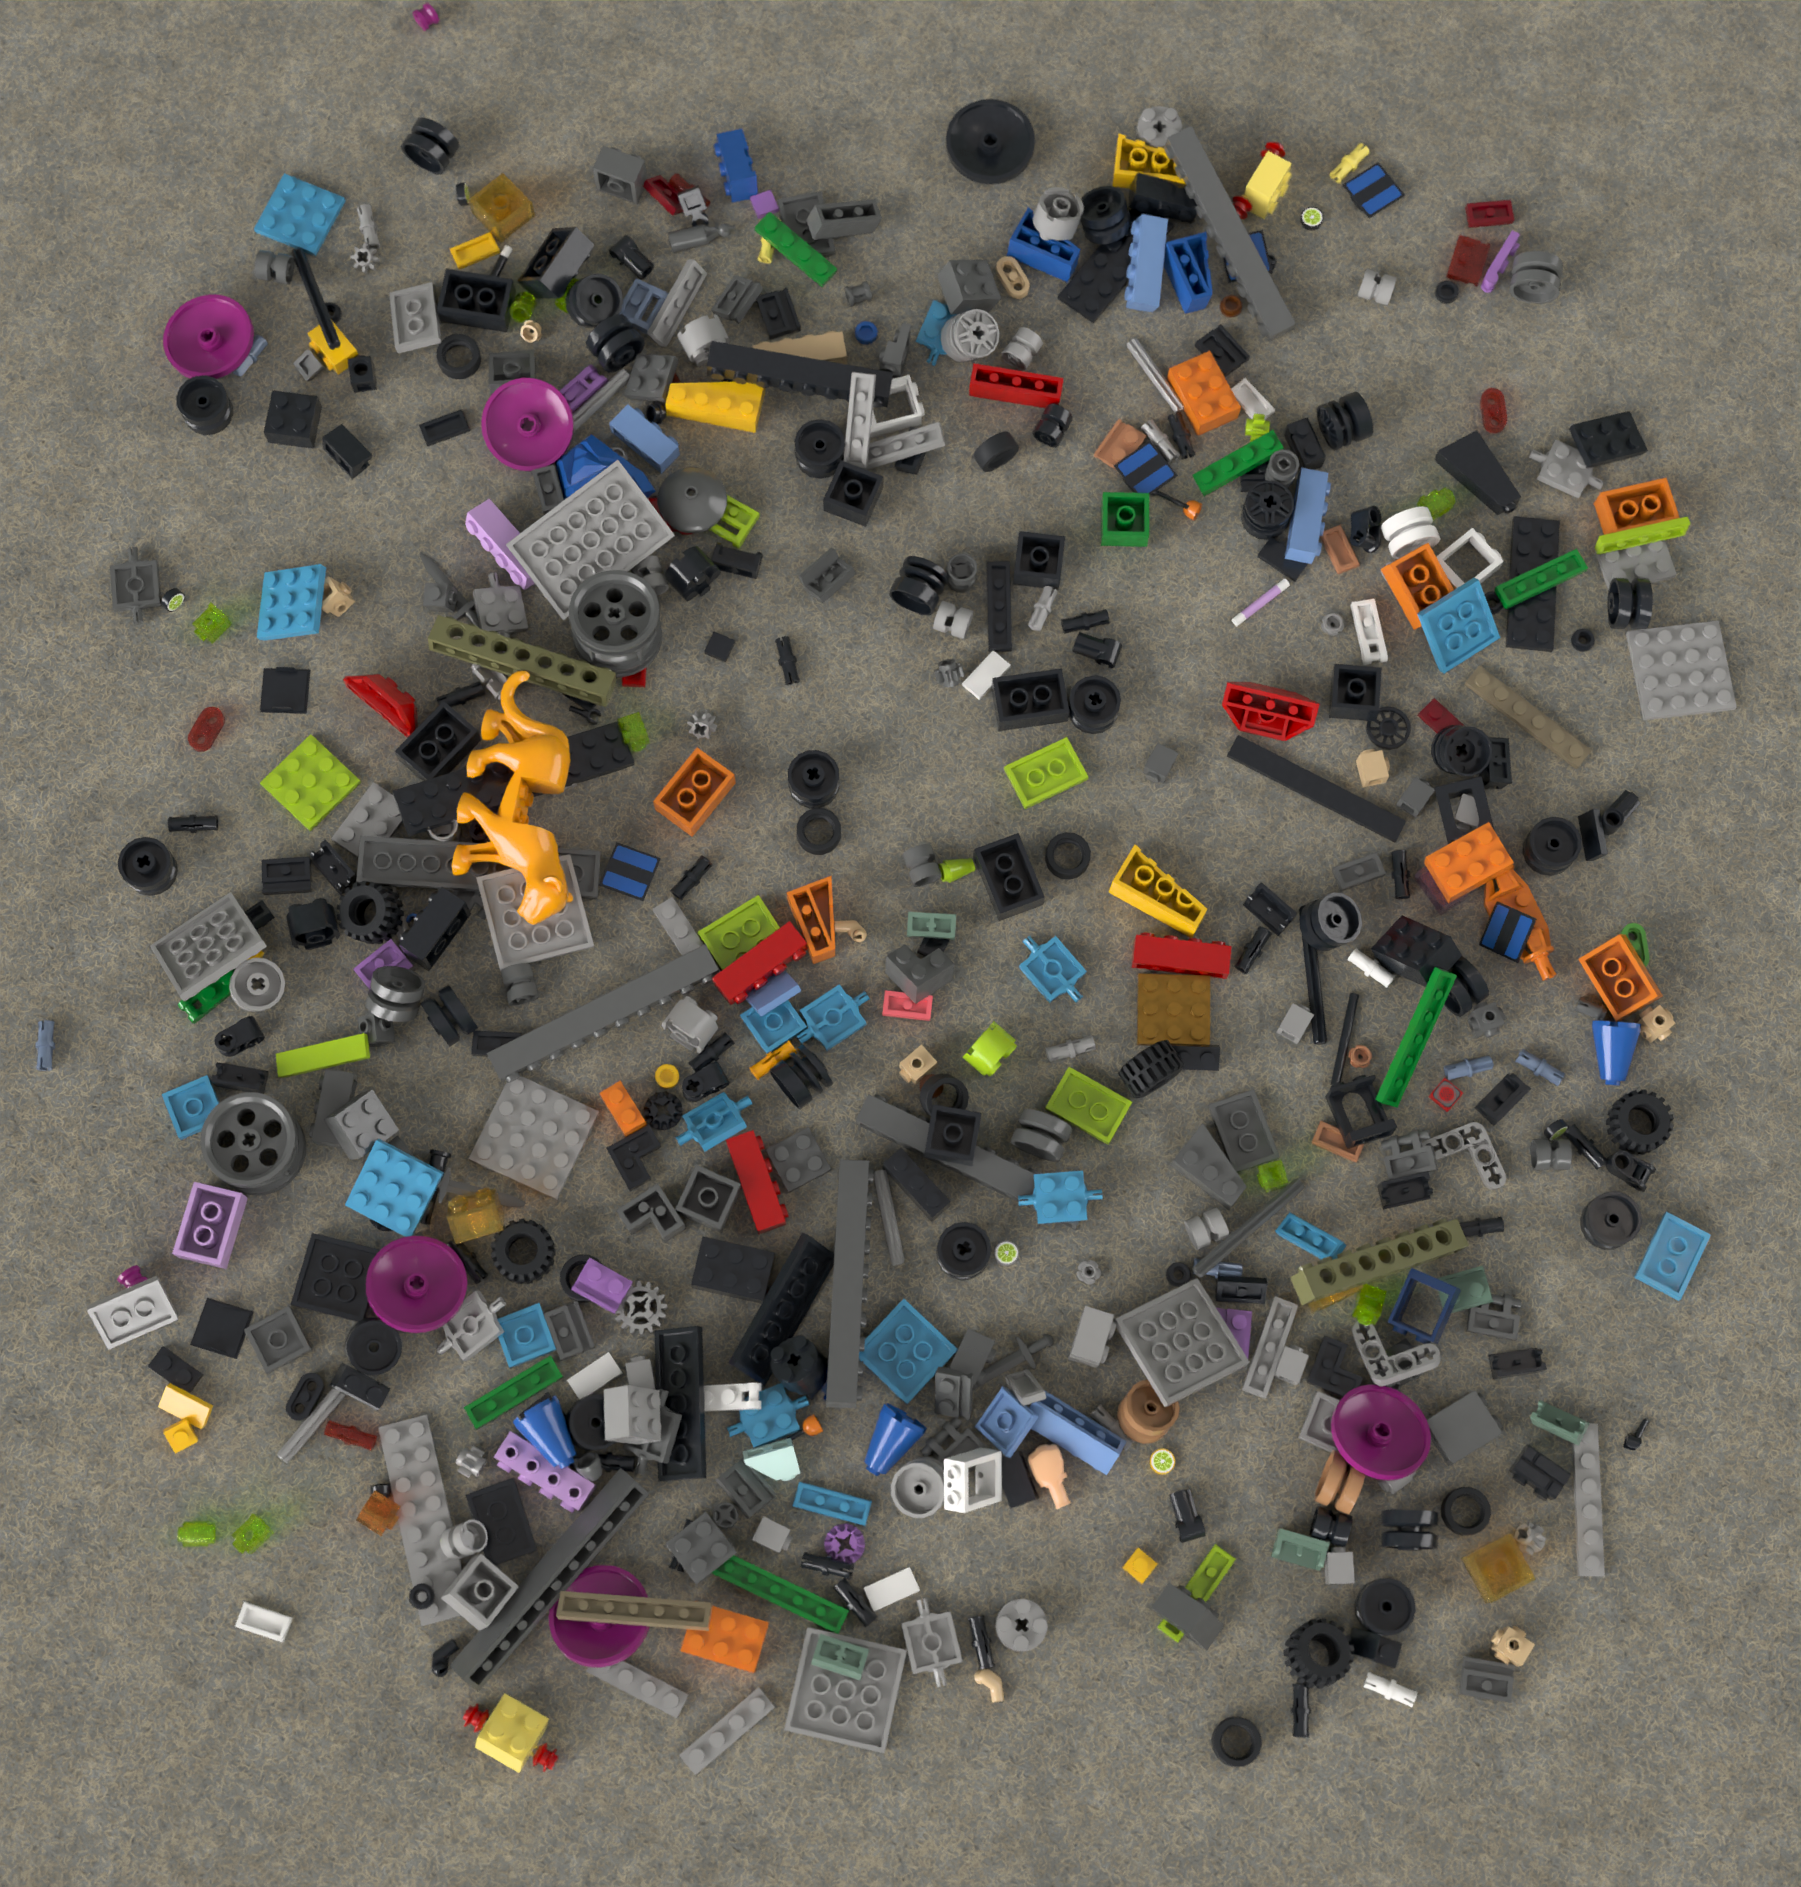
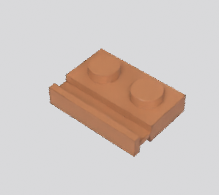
(1119, 443)

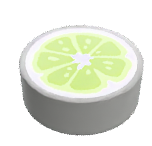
(1006, 1253)

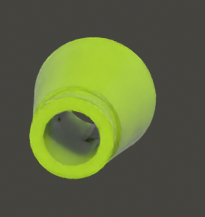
(955, 869)

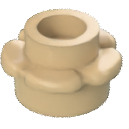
(527, 335)

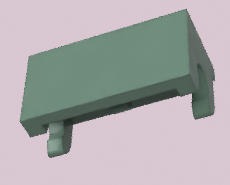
(931, 925)
(1559, 1422)
(1300, 1549)
(840, 1657)

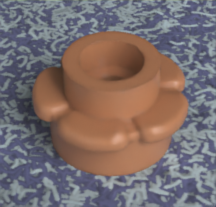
(1364, 1052)

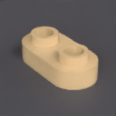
(1013, 278)

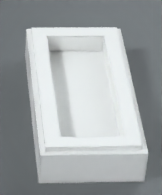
(1251, 400)
(980, 679)
(595, 1376)
(891, 1589)
(263, 1622)

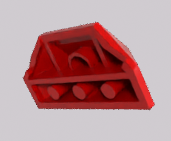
(386, 700)
(1268, 710)

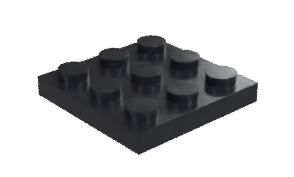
(334, 1278)

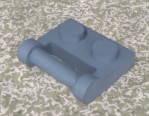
(637, 302)

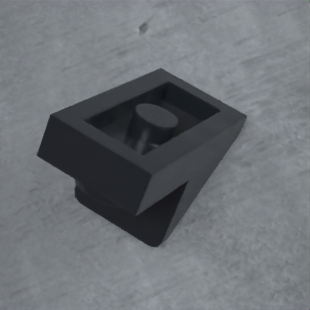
(1374, 1647)

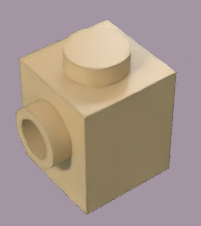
(1372, 767)
(917, 1065)

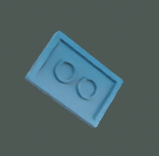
(1672, 1256)

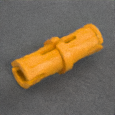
(782, 1053)

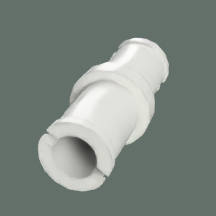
(1371, 968)
(1390, 1689)

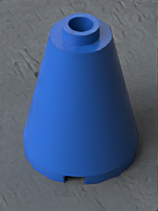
(1614, 1048)
(548, 1432)
(891, 1439)

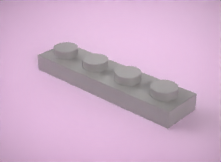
(677, 303)
(859, 419)
(905, 445)
(678, 928)
(1269, 1347)
(642, 1686)
(727, 1731)

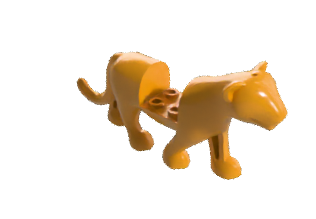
(540, 764)

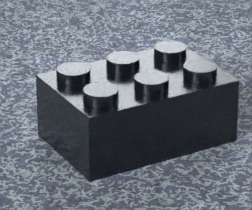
(556, 263)
(476, 300)
(1030, 699)
(438, 743)
(1008, 877)
(434, 928)
(1415, 950)
(733, 1270)

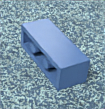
(645, 438)

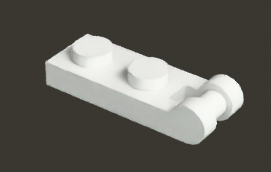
(1369, 631)
(731, 1397)

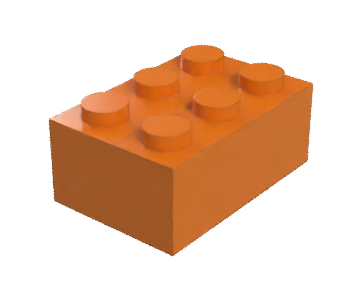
(1204, 393)
(1635, 506)
(1417, 581)
(694, 792)
(1468, 862)
(1620, 977)
(730, 1640)

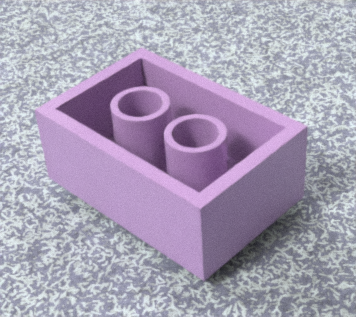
(210, 1225)

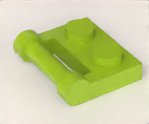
(739, 517)

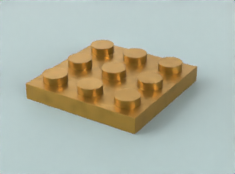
(1173, 1009)

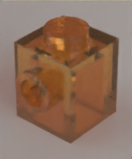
(379, 1513)

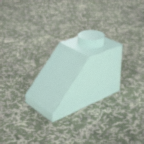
(774, 1460)

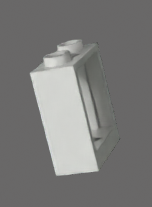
(898, 385)
(1482, 547)
(987, 1480)

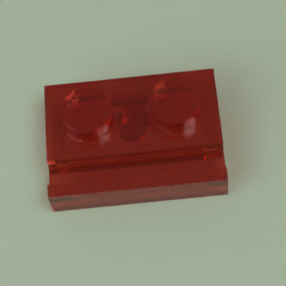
(1468, 260)

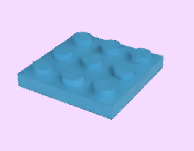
(299, 214)
(291, 602)
(1458, 625)
(394, 1188)
(906, 1351)

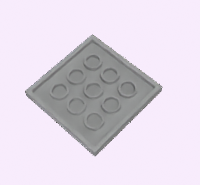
(1681, 670)
(520, 941)
(207, 946)
(534, 1136)
(1181, 1342)
(843, 1707)

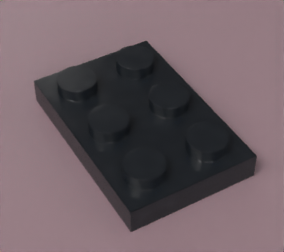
(1608, 439)
(505, 1521)

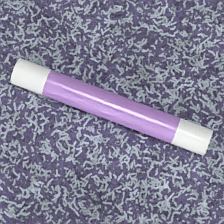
(1260, 602)

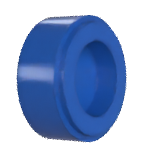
(866, 332)

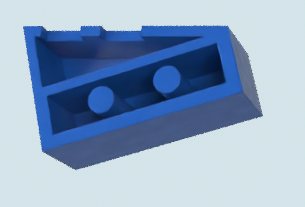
(736, 165)
(1049, 256)
(1188, 271)

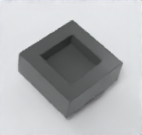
(309, 364)

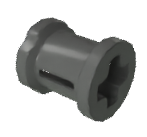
(858, 293)

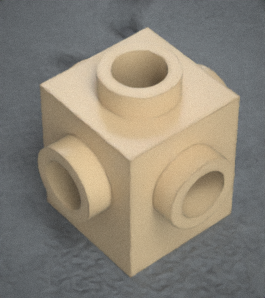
(336, 597)
(1650, 1029)
(1520, 1645)

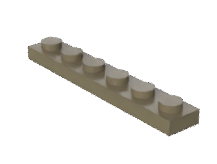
(1528, 717)
(634, 1610)

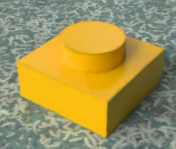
(180, 1435)
(1139, 1565)

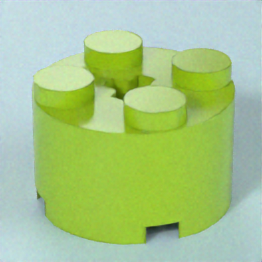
(989, 1049)

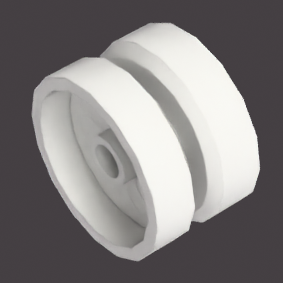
(1410, 531)

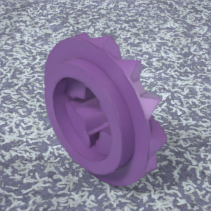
(856, 1541)

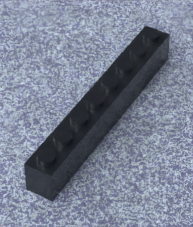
(791, 372)

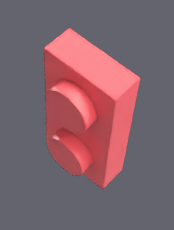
(901, 1006)

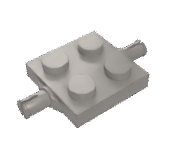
(1565, 469)
(500, 608)
(472, 1326)
(931, 1642)

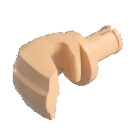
(1049, 1472)

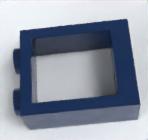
(1404, 1297)

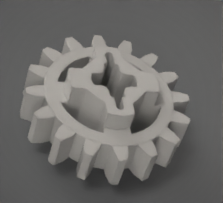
(632, 1316)

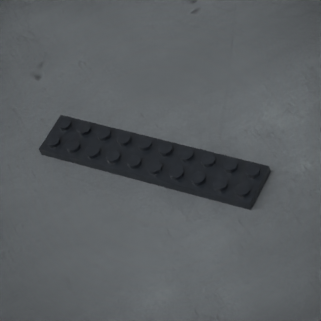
(436, 800)

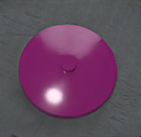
(208, 336)
(527, 424)
(416, 1284)
(1381, 1432)
(598, 1642)

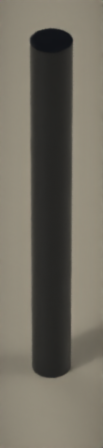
(1345, 1038)

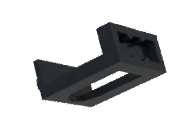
(1454, 790)
(1364, 1087)

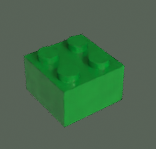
(1125, 519)

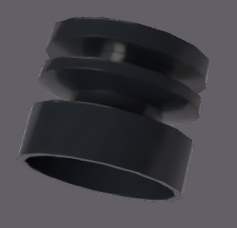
(1345, 420)
(1264, 521)
(919, 585)
(1473, 748)
(801, 1076)

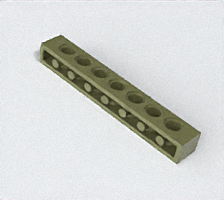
(507, 663)
(1378, 1261)

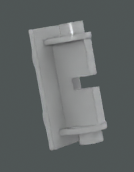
(493, 679)

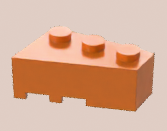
(815, 918)

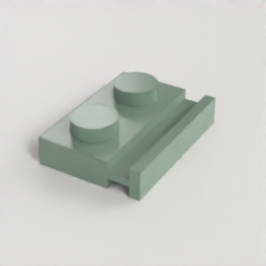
(1473, 1286)

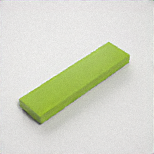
(1642, 535)
(322, 1055)
(1203, 1583)

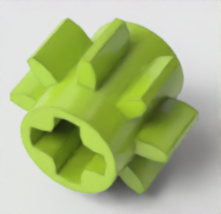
(1257, 426)

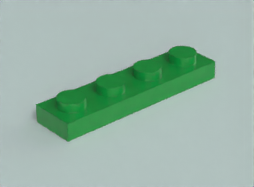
(795, 249)
(1237, 463)
(1541, 579)
(513, 1392)

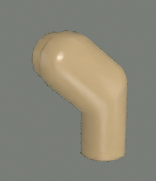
(852, 928)
(992, 1681)

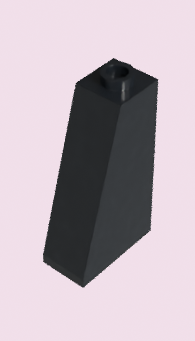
(1479, 471)

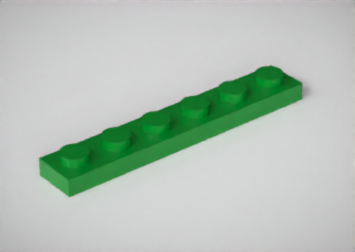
(1416, 1037)
(782, 1593)

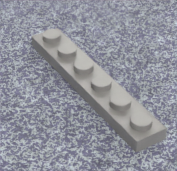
(1588, 1504)

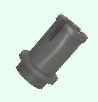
(1591, 1009)

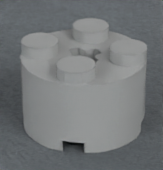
(1157, 125)
(1057, 214)
(698, 338)
(690, 1024)
(1021, 1610)

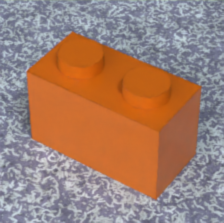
(623, 1109)

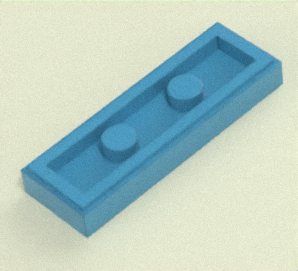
(1310, 1237)
(832, 1503)

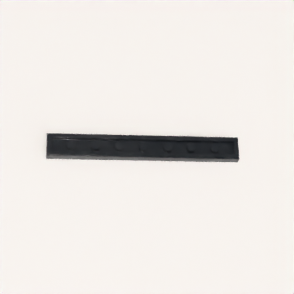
(1316, 788)

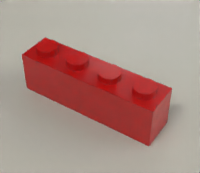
(1015, 386)
(1181, 956)
(760, 963)
(756, 1183)

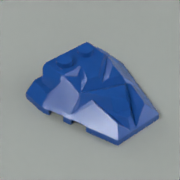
(588, 461)

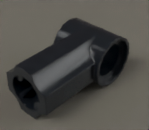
(628, 254)
(1102, 651)
(1619, 811)
(1187, 1519)

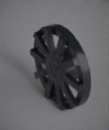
(1388, 728)

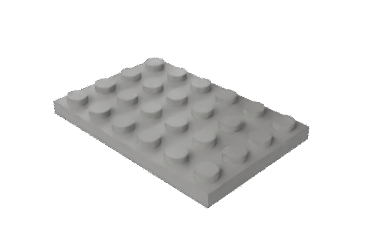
(590, 532)

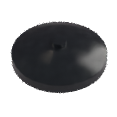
(990, 141)

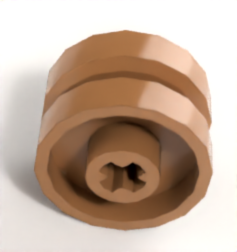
(1144, 1415)
(1338, 1480)

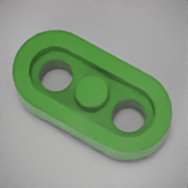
(1640, 943)

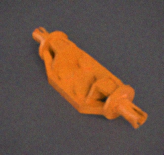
(1516, 894)

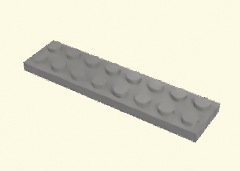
(422, 1511)

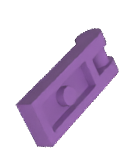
(1500, 262)
(579, 390)

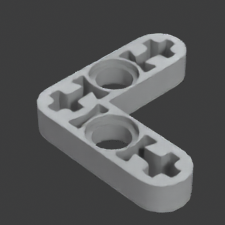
(1474, 1147)
(1390, 1364)

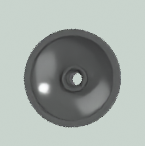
(693, 512)

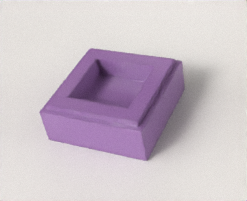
(764, 203)

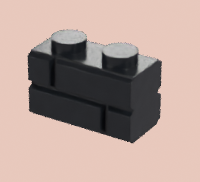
(1305, 444)
(360, 1386)
(1539, 1473)

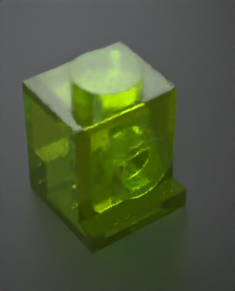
(1438, 502)
(211, 632)
(634, 731)
(1272, 1176)
(1367, 1309)
(260, 1530)

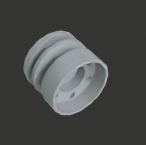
(959, 340)

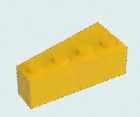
(1136, 157)
(717, 403)
(1156, 894)

